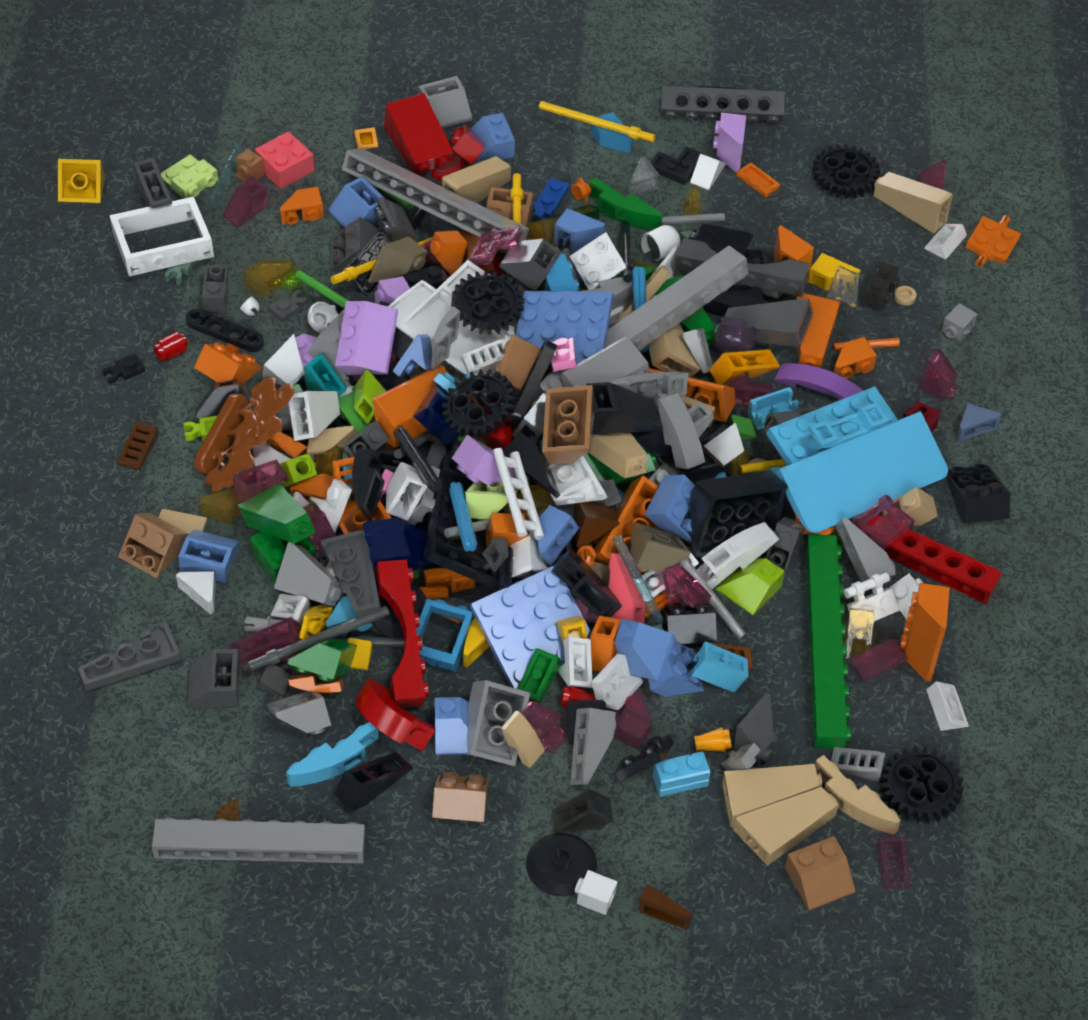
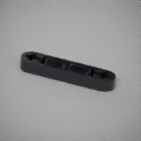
(226, 329)
(533, 381)

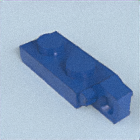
(550, 199)

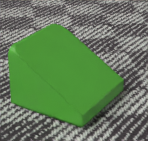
(744, 426)

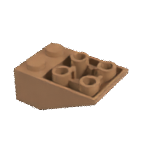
(501, 203)

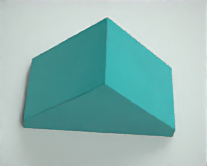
(321, 376)

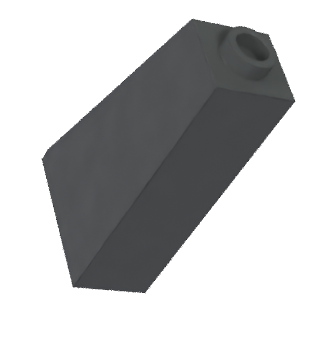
(777, 322)

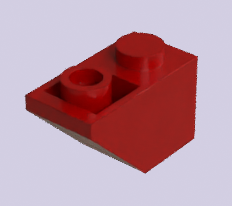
(466, 143)

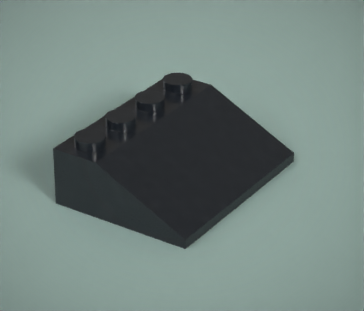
(732, 505)

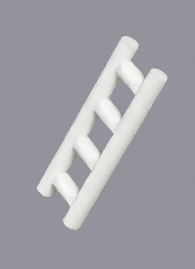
(515, 504)

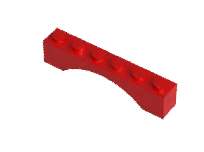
(395, 588)

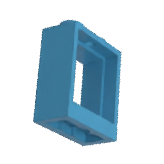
(440, 658)

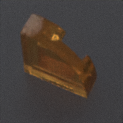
(229, 811)

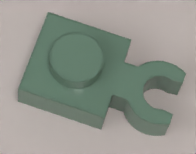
(177, 271)

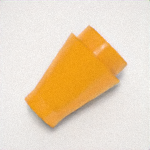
(714, 740)

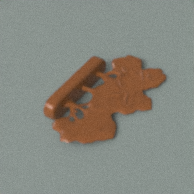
(252, 431)

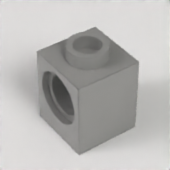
(959, 322)

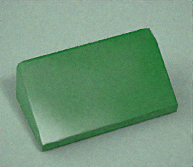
(540, 675)

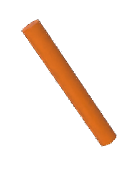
(877, 343)

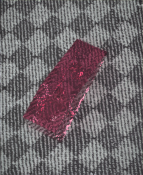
(274, 636)

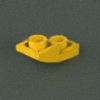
(315, 620)

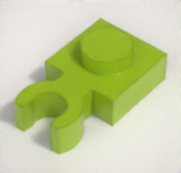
(199, 429)

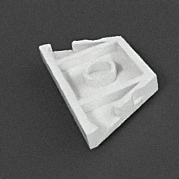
(576, 483)

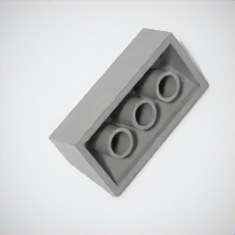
(607, 365)

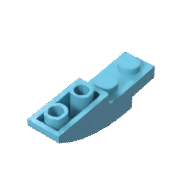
(327, 763)

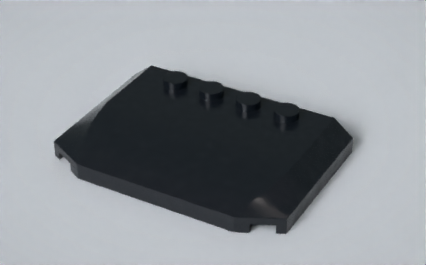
(450, 551)

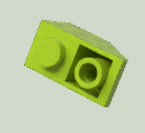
(365, 391)

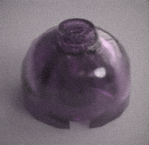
(734, 336)

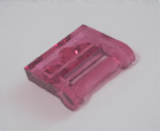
(888, 527)

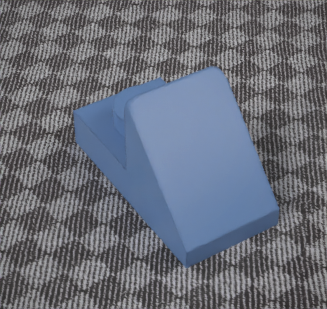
(417, 353)

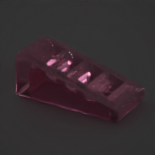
(893, 842)

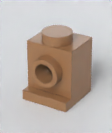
(249, 165)

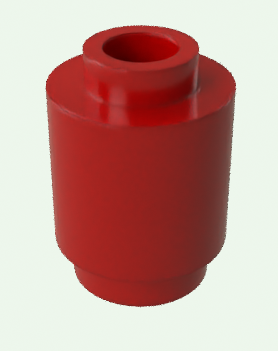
(170, 346)

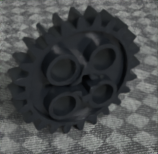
(845, 171)
(488, 302)
(489, 391)
(940, 778)

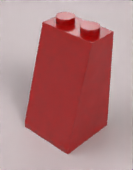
(417, 134)

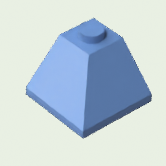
(644, 648)
(451, 726)

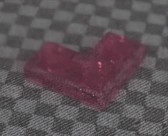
(492, 241)

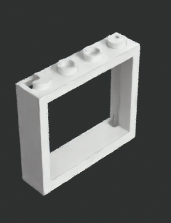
(163, 256)

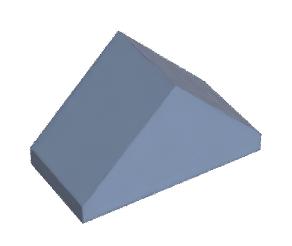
(977, 422)

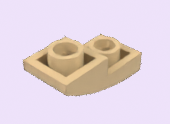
(523, 737)

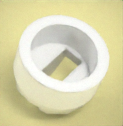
(250, 304)

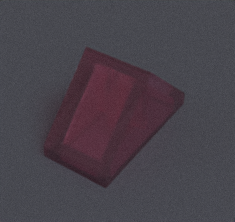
(321, 526)

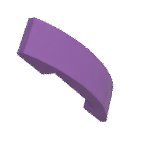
(816, 379)

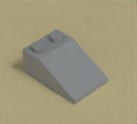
(488, 711)

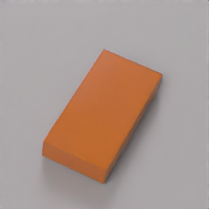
(758, 179)

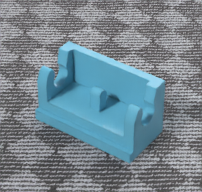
(771, 403)
(720, 667)

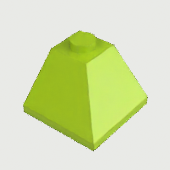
(753, 585)

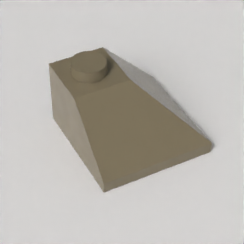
(398, 259)
(655, 548)

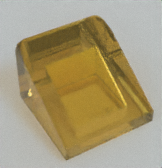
(692, 202)

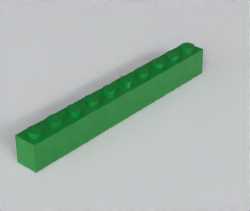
(826, 642)

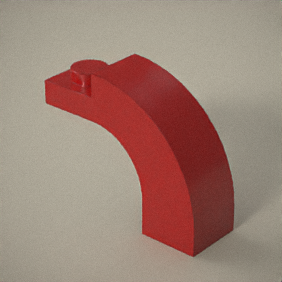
(388, 717)

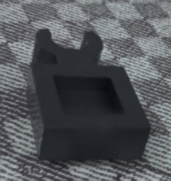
(126, 367)

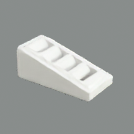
(487, 350)

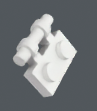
(881, 600)

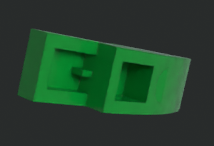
(624, 208)

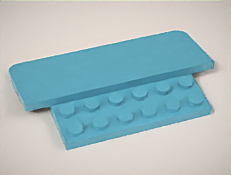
(854, 474)

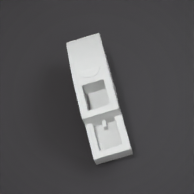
(736, 552)

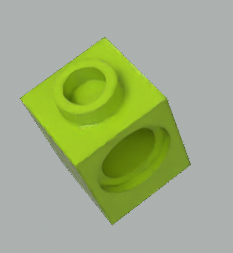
(305, 465)

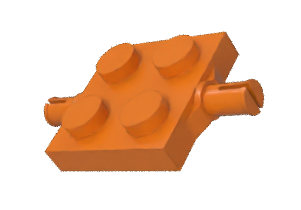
(992, 240)

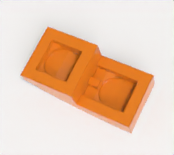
(446, 577)
(310, 683)

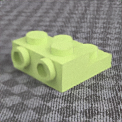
(190, 177)

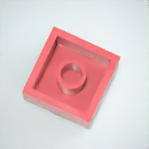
(285, 160)

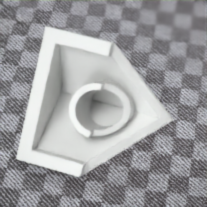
(285, 364)

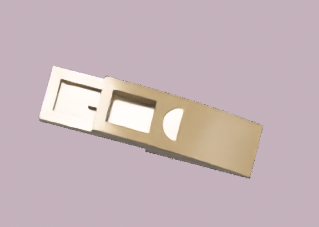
(859, 804)

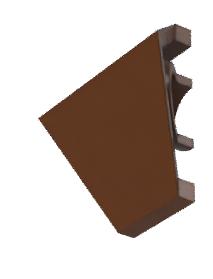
(593, 521)

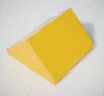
(80, 180)

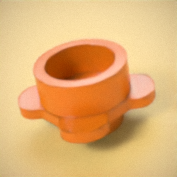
(581, 190)

